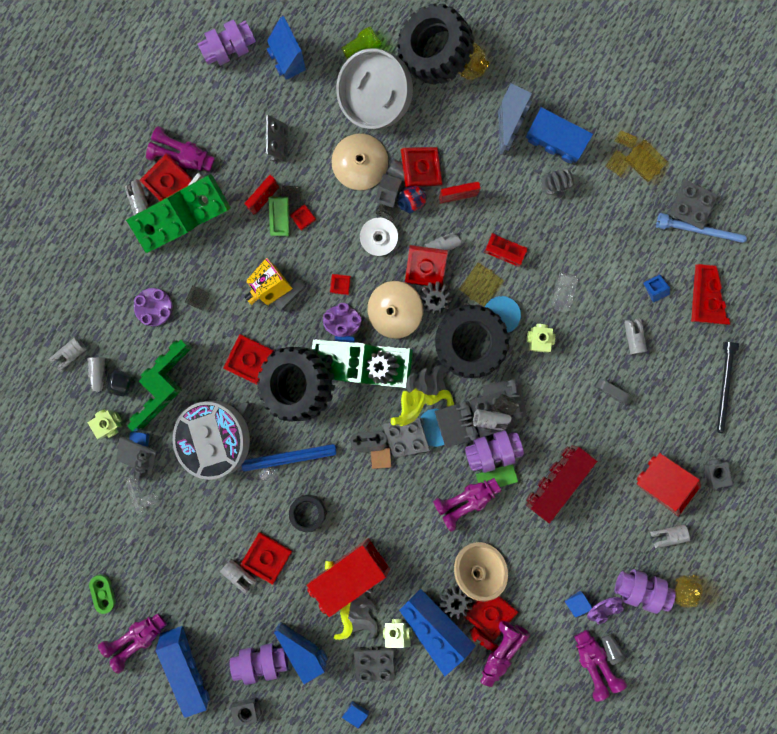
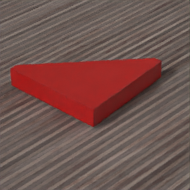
(485, 641)

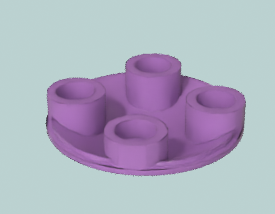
(152, 307)
(341, 320)
(604, 608)

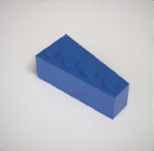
(436, 632)
(182, 672)

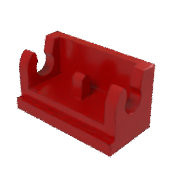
(505, 250)

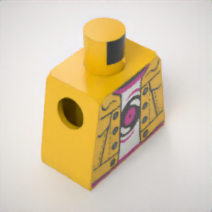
(267, 284)

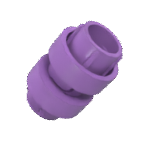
(238, 34)
(486, 453)
(652, 593)
(251, 665)

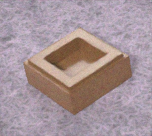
(381, 458)

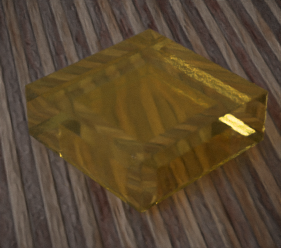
(625, 139)
(617, 163)

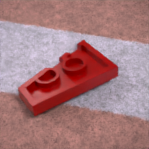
(707, 297)

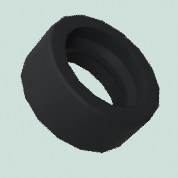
(303, 527)

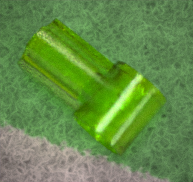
(365, 40)

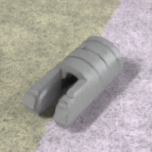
(136, 196)
(446, 242)
(635, 336)
(70, 351)
(96, 372)
(491, 420)
(674, 536)
(233, 572)

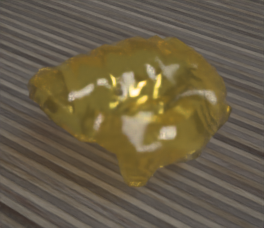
(477, 64)
(688, 591)

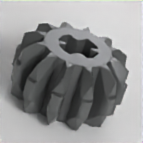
(557, 181)
(430, 302)
(379, 374)
(450, 599)

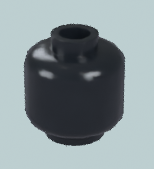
(119, 383)

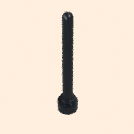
(730, 350)

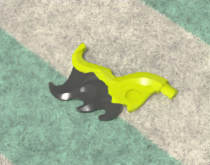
(420, 392)
(356, 615)

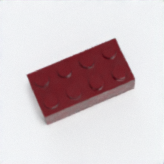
(560, 483)

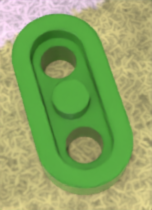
(101, 593)

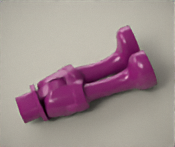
(189, 156)
(477, 496)
(141, 632)
(592, 655)
(500, 660)

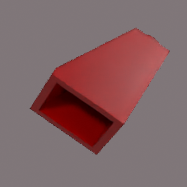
(668, 484)

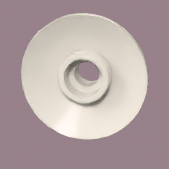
(374, 227)

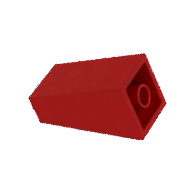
(348, 578)

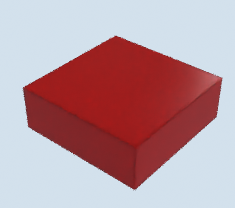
(302, 217)
(340, 284)

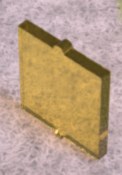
(646, 160)
(481, 284)

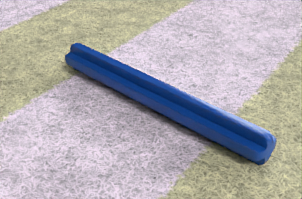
(289, 457)

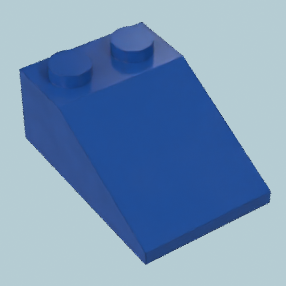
(285, 50)
(302, 653)

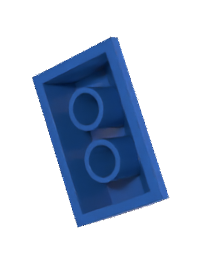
(558, 136)

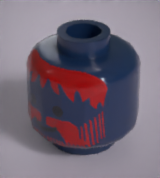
(412, 199)

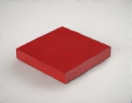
(421, 166)
(165, 178)
(459, 192)
(261, 195)
(425, 265)
(247, 359)
(266, 558)
(488, 615)

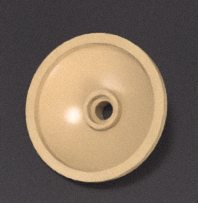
(361, 174)
(406, 307)
(490, 569)

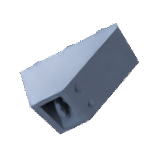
(513, 106)

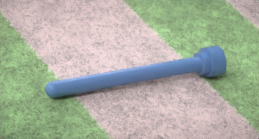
(666, 222)

